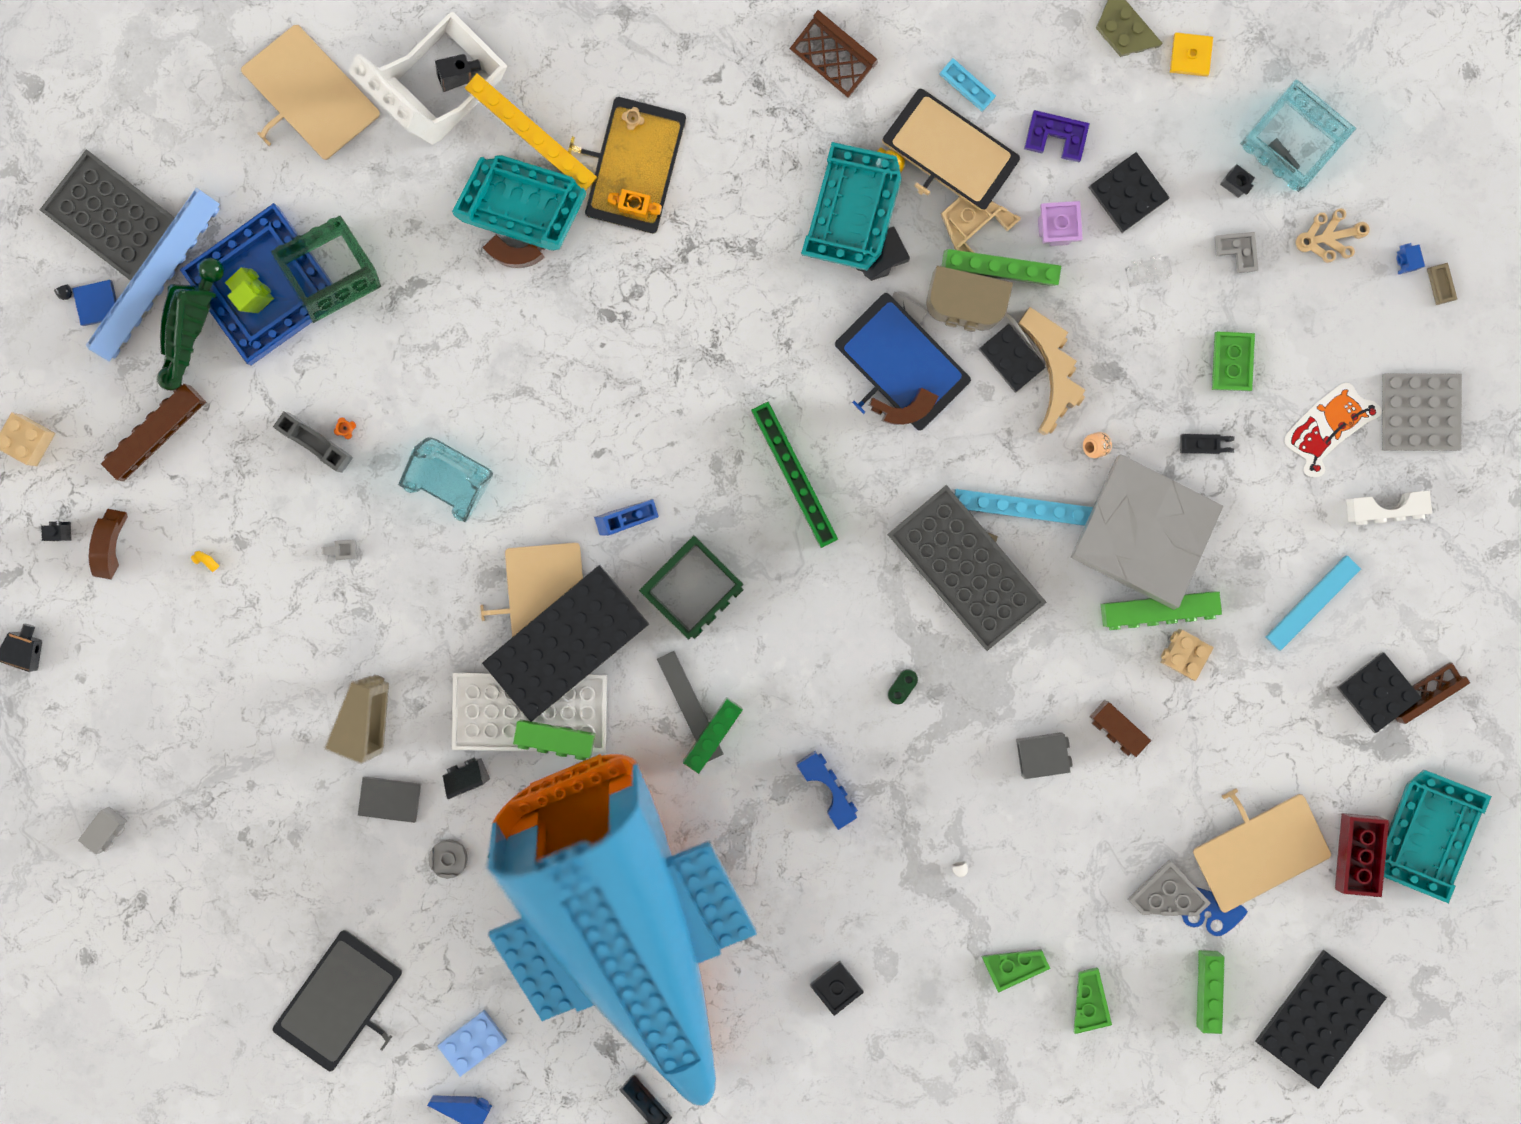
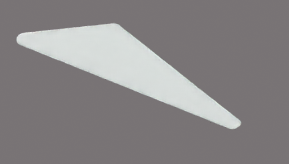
(1015, 324)

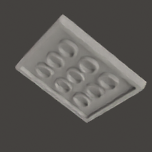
(1421, 412)

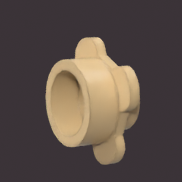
(634, 112)

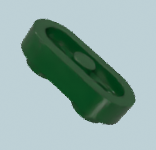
(902, 686)

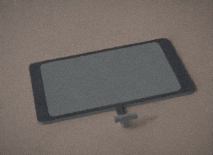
(338, 1001)

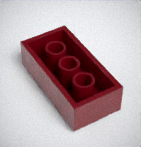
(1361, 855)

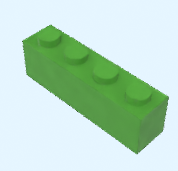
(554, 738)
(1210, 992)

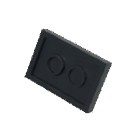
(1012, 358)

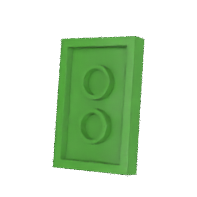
(1233, 361)

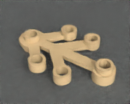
(1329, 237)

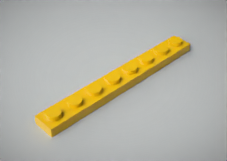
(529, 131)

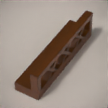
(1436, 696)

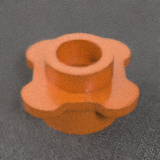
(343, 423)

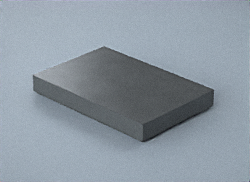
(389, 799)

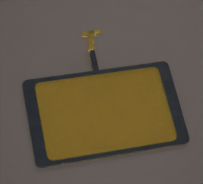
(634, 161)

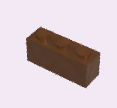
(1119, 729)

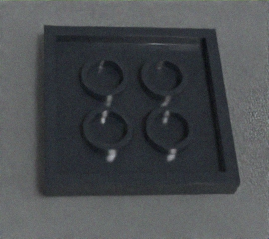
(1129, 192)
(1379, 692)

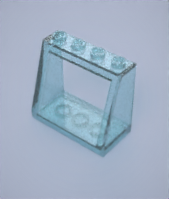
(1315, 112)

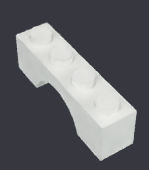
(1411, 504)

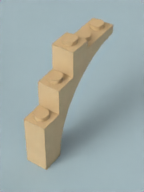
(1063, 391)

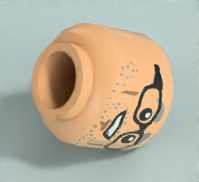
(1097, 445)

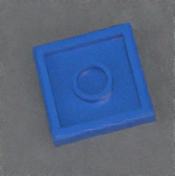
(94, 301)

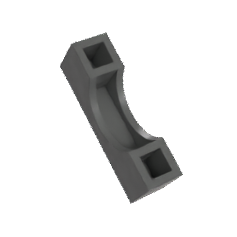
(312, 441)

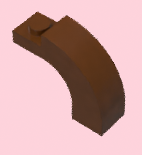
(512, 256)
(917, 409)
(103, 542)

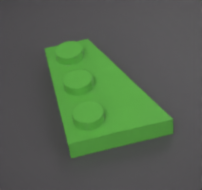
(1014, 967)
(1091, 1003)

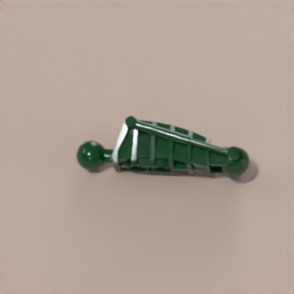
(183, 320)

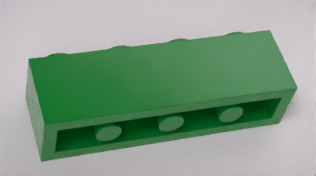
(712, 735)

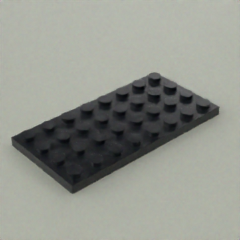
(565, 643)

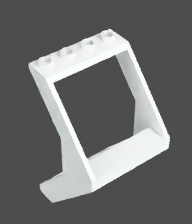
(402, 104)

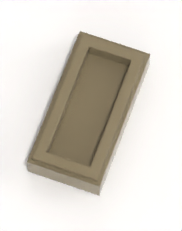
(1442, 283)

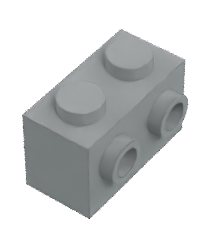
(103, 830)

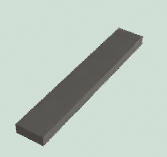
(685, 696)

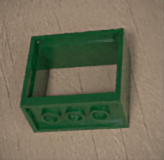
(668, 566)

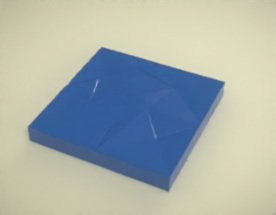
(251, 248)

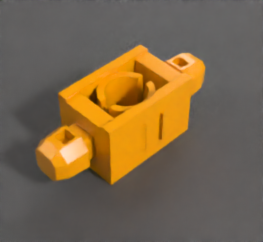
(654, 209)

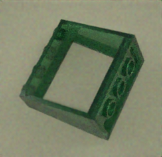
(339, 293)

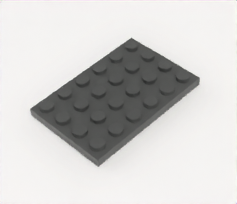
(107, 214)

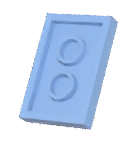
(472, 1043)

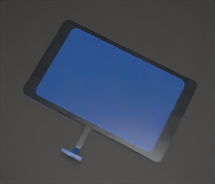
(900, 358)

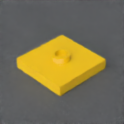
(1191, 54)

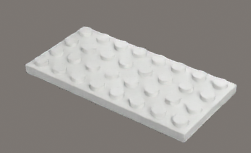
(488, 717)

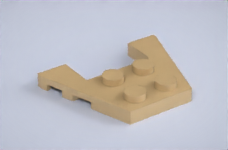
(964, 220)

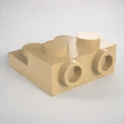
(1186, 654)

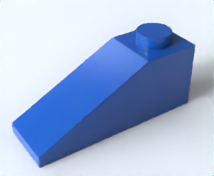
(626, 517)
(462, 1108)

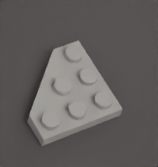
(1169, 894)

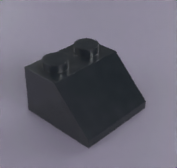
(465, 778)

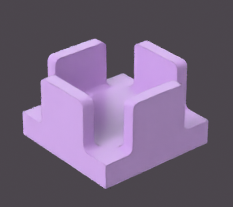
(1060, 223)

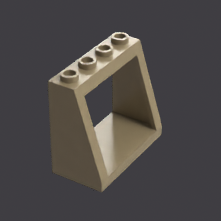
(361, 720)

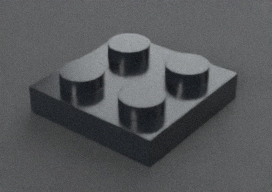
(836, 988)

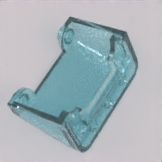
(446, 476)

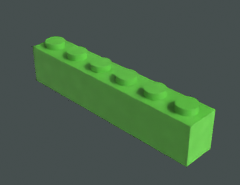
(1002, 267)
(1152, 612)

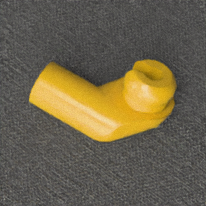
(208, 561)

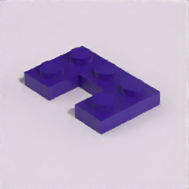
(1047, 124)

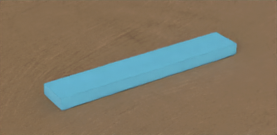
(1313, 603)

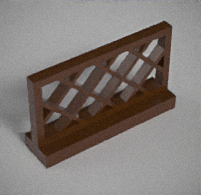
(844, 40)

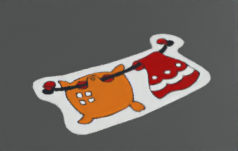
(1328, 425)

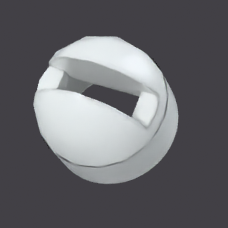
(960, 868)

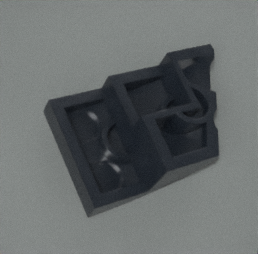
(891, 256)

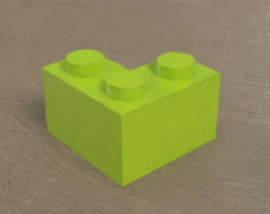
(248, 292)

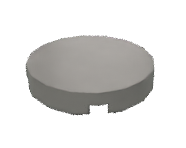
(448, 859)

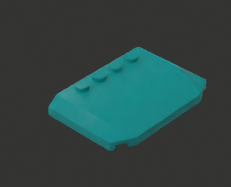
(520, 201)
(853, 207)
(1432, 833)

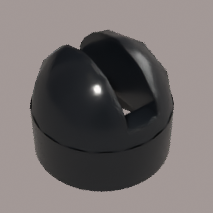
(63, 292)

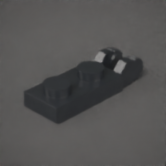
(1204, 444)

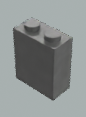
(1044, 755)

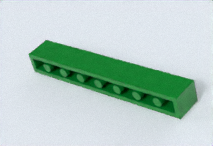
(794, 474)

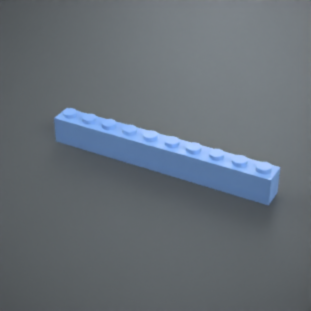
(152, 275)

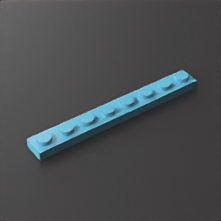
(1024, 507)

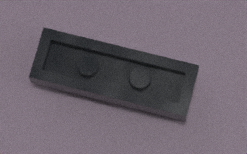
(644, 1102)

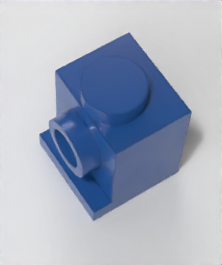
(1409, 258)

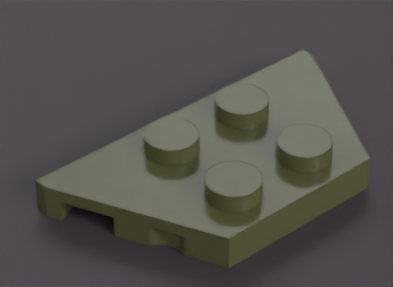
(1125, 29)

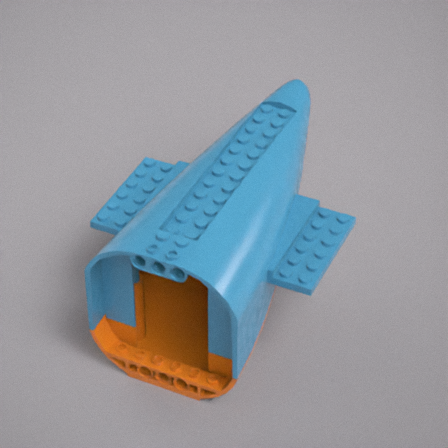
(614, 913)

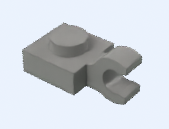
(343, 550)

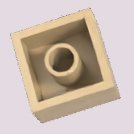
(25, 439)

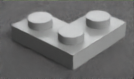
(1243, 247)

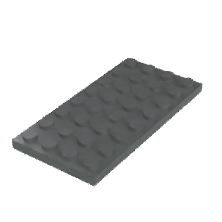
(966, 568)

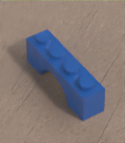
(840, 810)

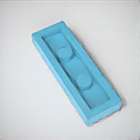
(967, 85)

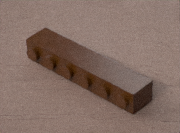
(153, 432)

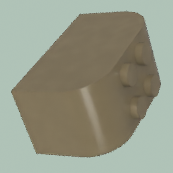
(967, 299)

